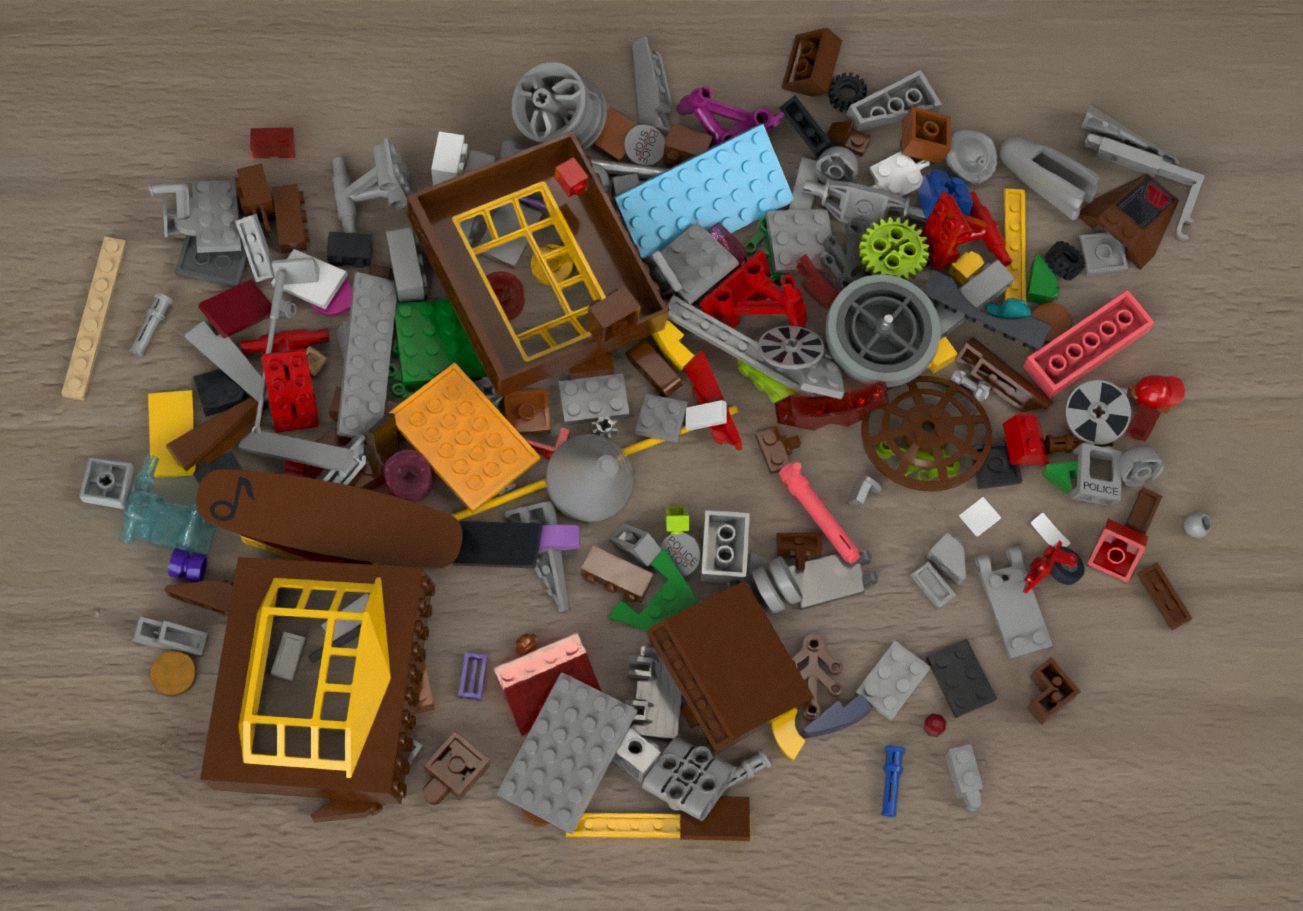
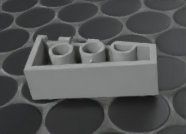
(893, 103)

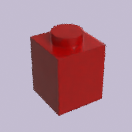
(571, 177)

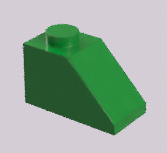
(1041, 283)

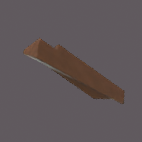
(215, 435)

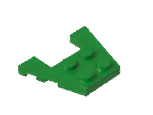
(669, 600)

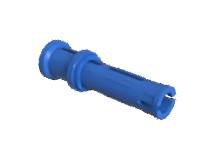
(890, 768)

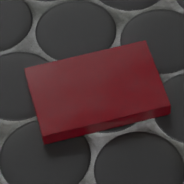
(236, 308)

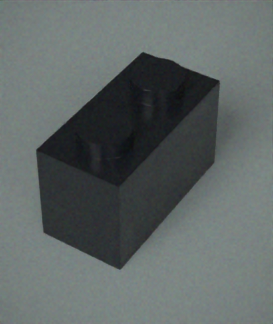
(349, 249)

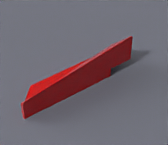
(707, 391)

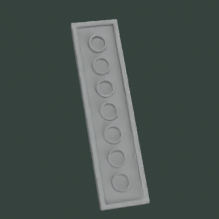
(367, 354)

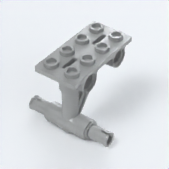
(385, 180)

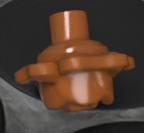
(526, 643)

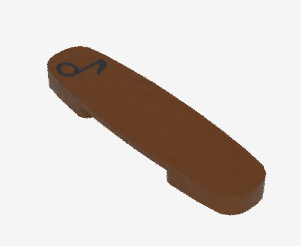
(329, 518)

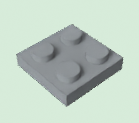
(661, 418)

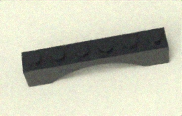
(1027, 329)

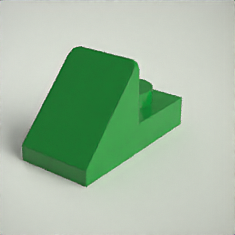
(1060, 474)

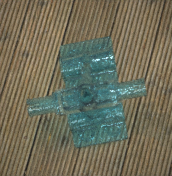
(163, 522)

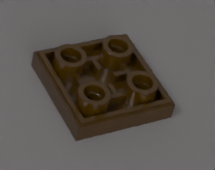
(382, 442)

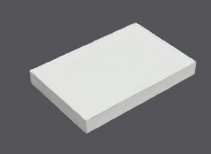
(319, 292)

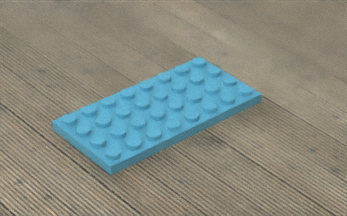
(722, 185)

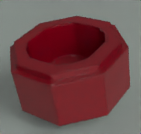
(934, 725)

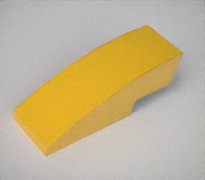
(669, 344)

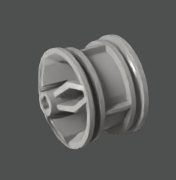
(576, 103)

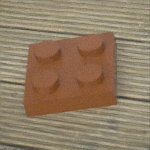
(528, 411)

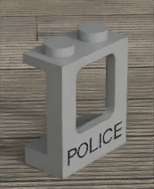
(1096, 490)

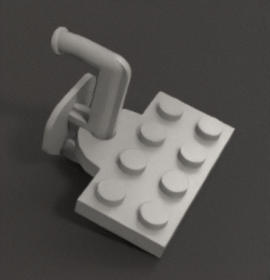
(207, 215)

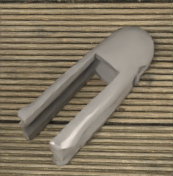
(1050, 174)

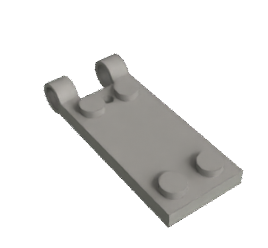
(1014, 611)

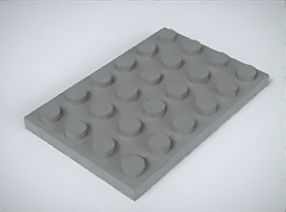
(566, 753)

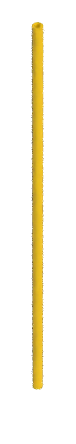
(542, 484)

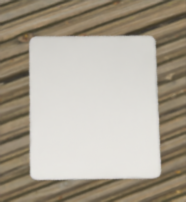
(980, 516)

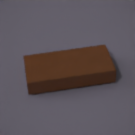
(1143, 510)

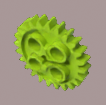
(881, 236)

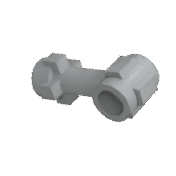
(981, 390)

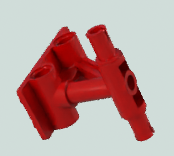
(950, 228)
(754, 282)
(289, 377)

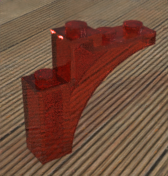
(819, 411)

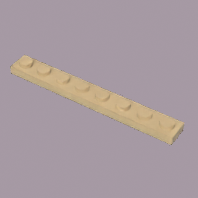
(94, 318)

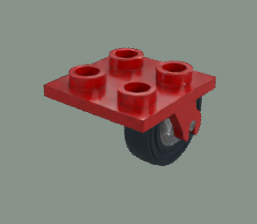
(1058, 562)

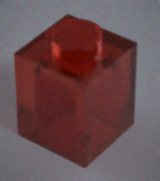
(1143, 422)

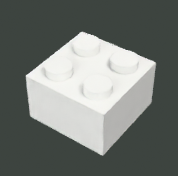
(449, 157)

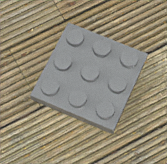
(796, 234)
(697, 261)

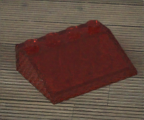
(531, 678)

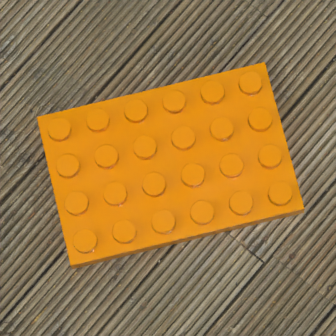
(464, 437)

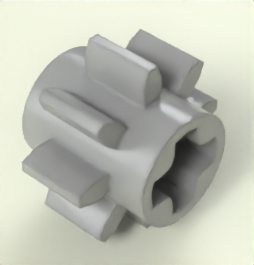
(604, 421)

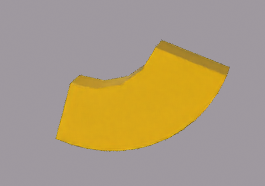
(787, 736)

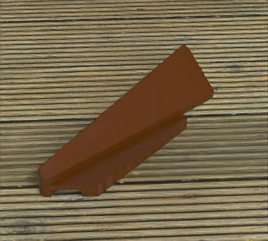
(1001, 377)

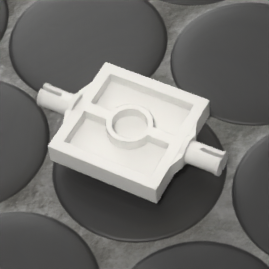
(898, 174)

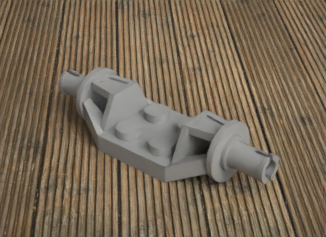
(862, 202)

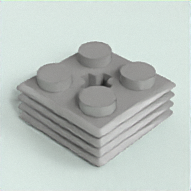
(98, 472)

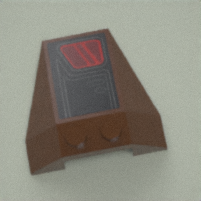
(1134, 216)

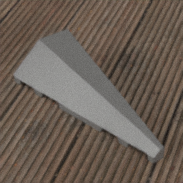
(1104, 125)

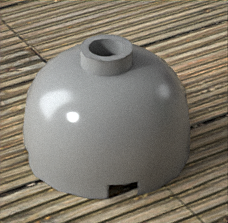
(838, 164)
(1139, 464)

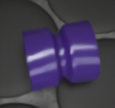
(187, 565)

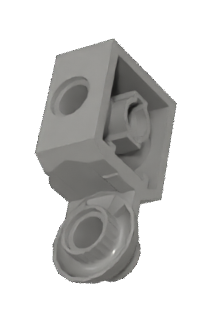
(637, 764)

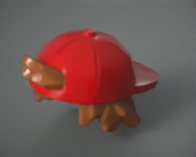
(1158, 392)

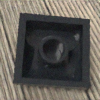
(218, 392)

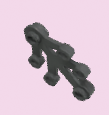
(846, 260)

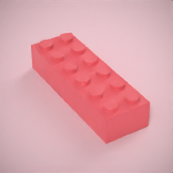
(1088, 344)

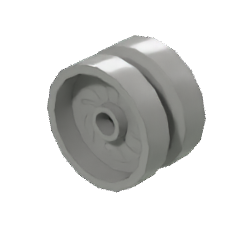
(776, 586)

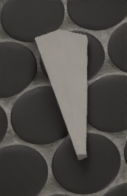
(549, 561)

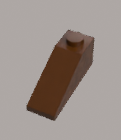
(209, 595)
(346, 809)

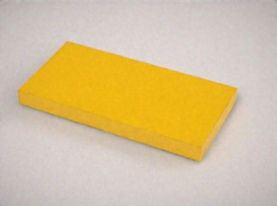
(169, 418)

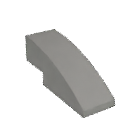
(169, 636)

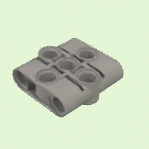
(684, 758)

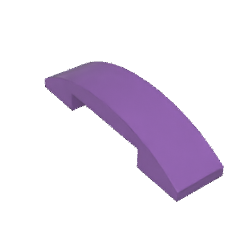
(560, 537)

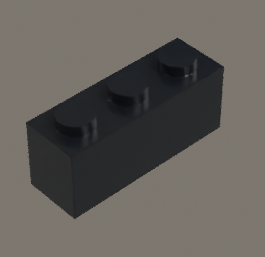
(806, 126)

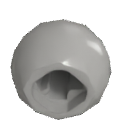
(1197, 524)

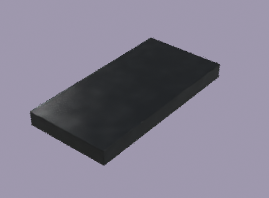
(499, 544)

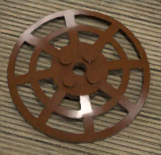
(928, 441)

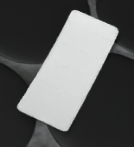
(1048, 531)

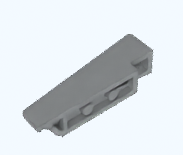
(227, 358)

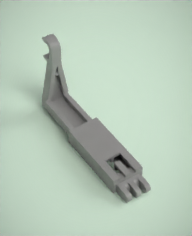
(1152, 165)

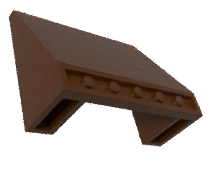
(729, 666)

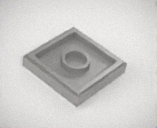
(1102, 254)

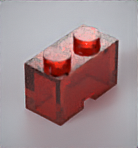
(272, 142)

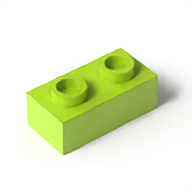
(676, 519)

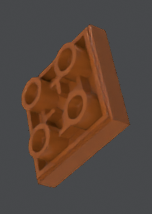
(613, 135)

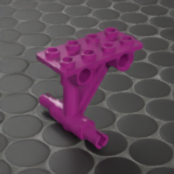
(700, 104)

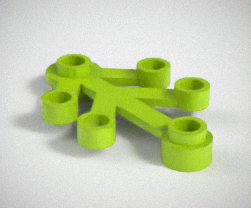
(887, 453)

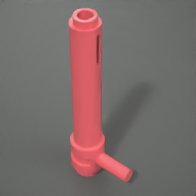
(799, 487)

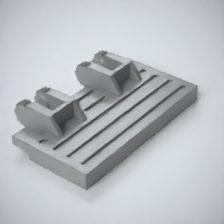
(658, 697)

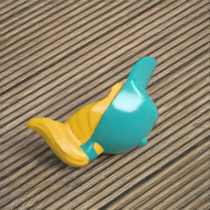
(1010, 309)

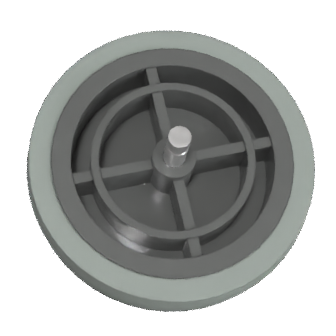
(882, 330)

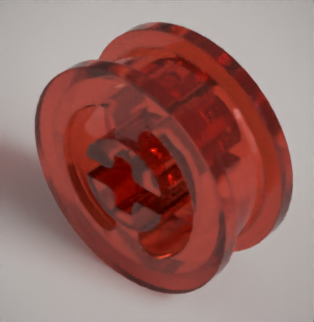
(511, 306)

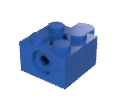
(939, 182)

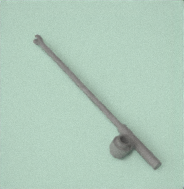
(278, 309)

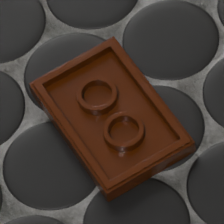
(726, 821)

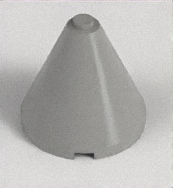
(589, 478)

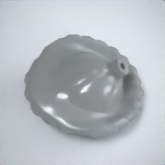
(972, 156)

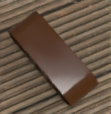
(653, 368)

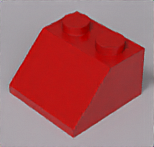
(1025, 440)
(1117, 550)

